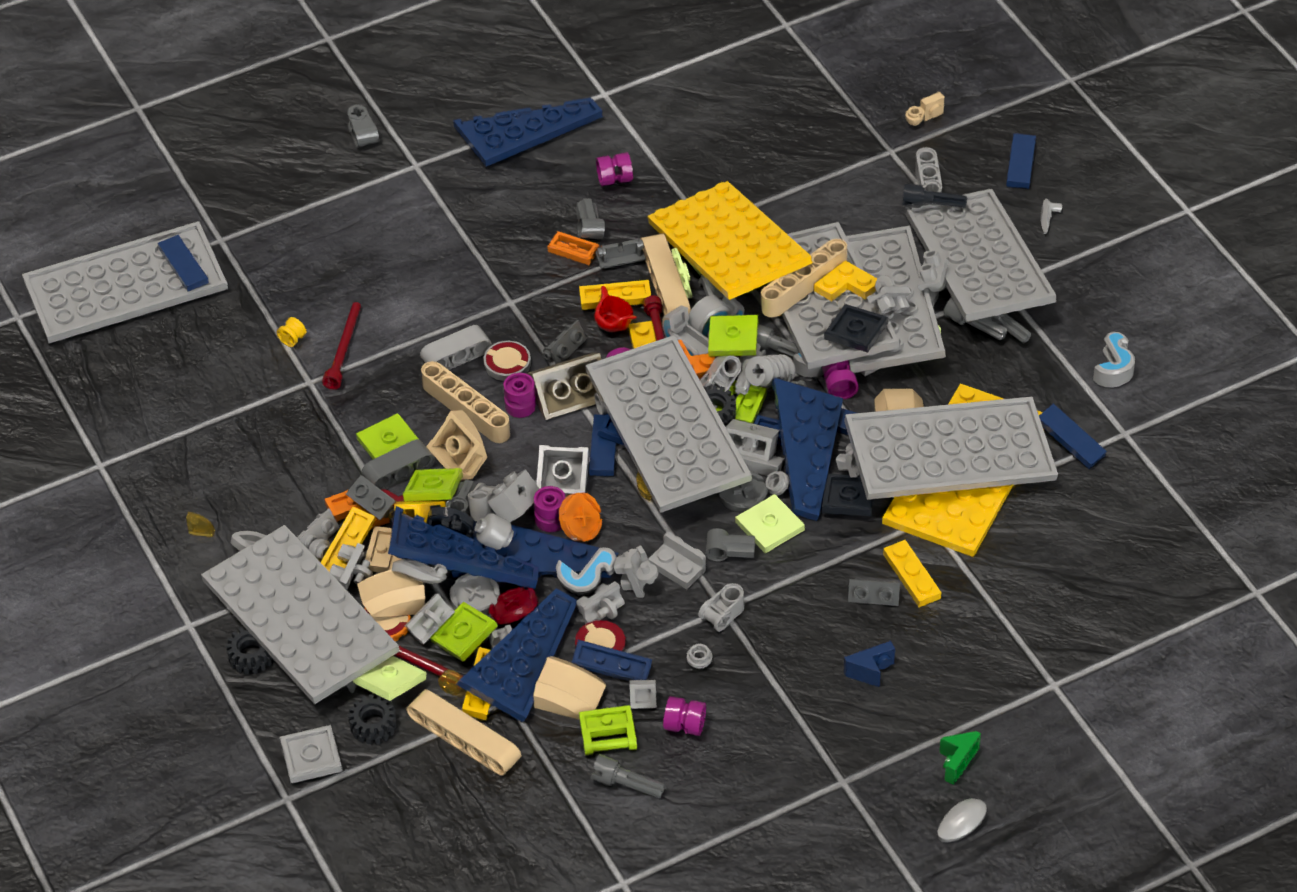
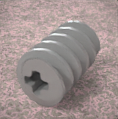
(763, 369)

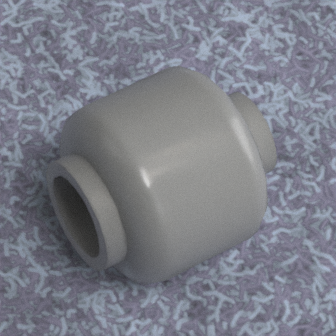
(494, 531)

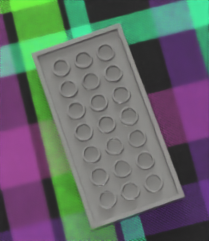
(895, 255)
(987, 258)
(117, 284)
(814, 313)
(668, 423)
(950, 447)
(300, 614)

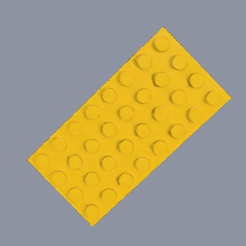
(729, 240)
(951, 517)

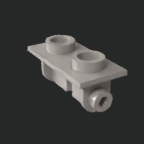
(321, 528)

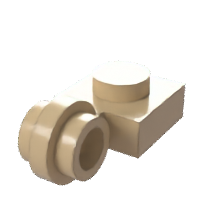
(929, 108)

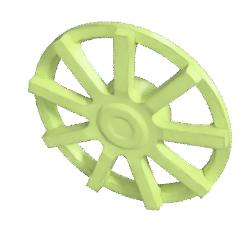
(683, 272)

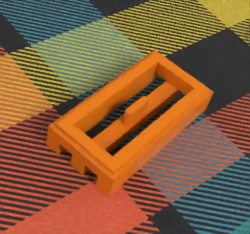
(571, 249)

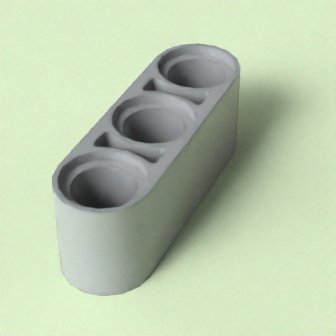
(928, 170)
(457, 347)

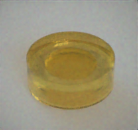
(448, 682)

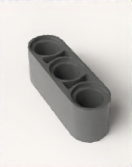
(398, 464)

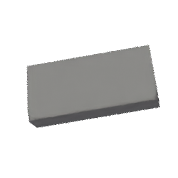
(763, 467)

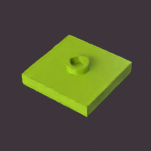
(733, 335)
(385, 436)
(433, 484)
(463, 631)

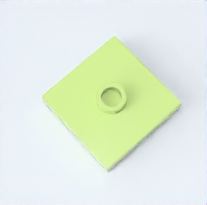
(770, 523)
(391, 678)

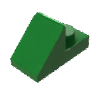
(959, 752)

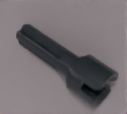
(916, 196)

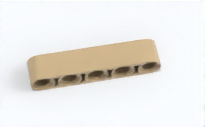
(664, 273)
(793, 287)
(460, 396)
(464, 732)

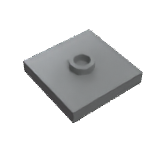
(310, 754)

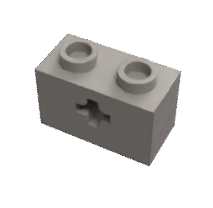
(753, 439)
(513, 495)

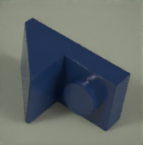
(866, 664)

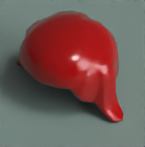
(613, 312)

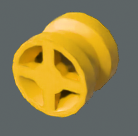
(291, 332)

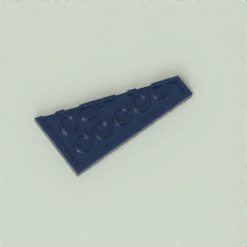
(523, 128)
(807, 437)
(440, 545)
(544, 552)
(513, 666)

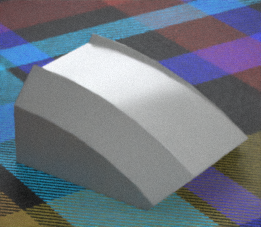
(563, 468)

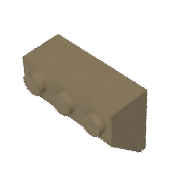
(564, 386)

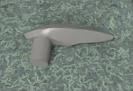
(1046, 210)

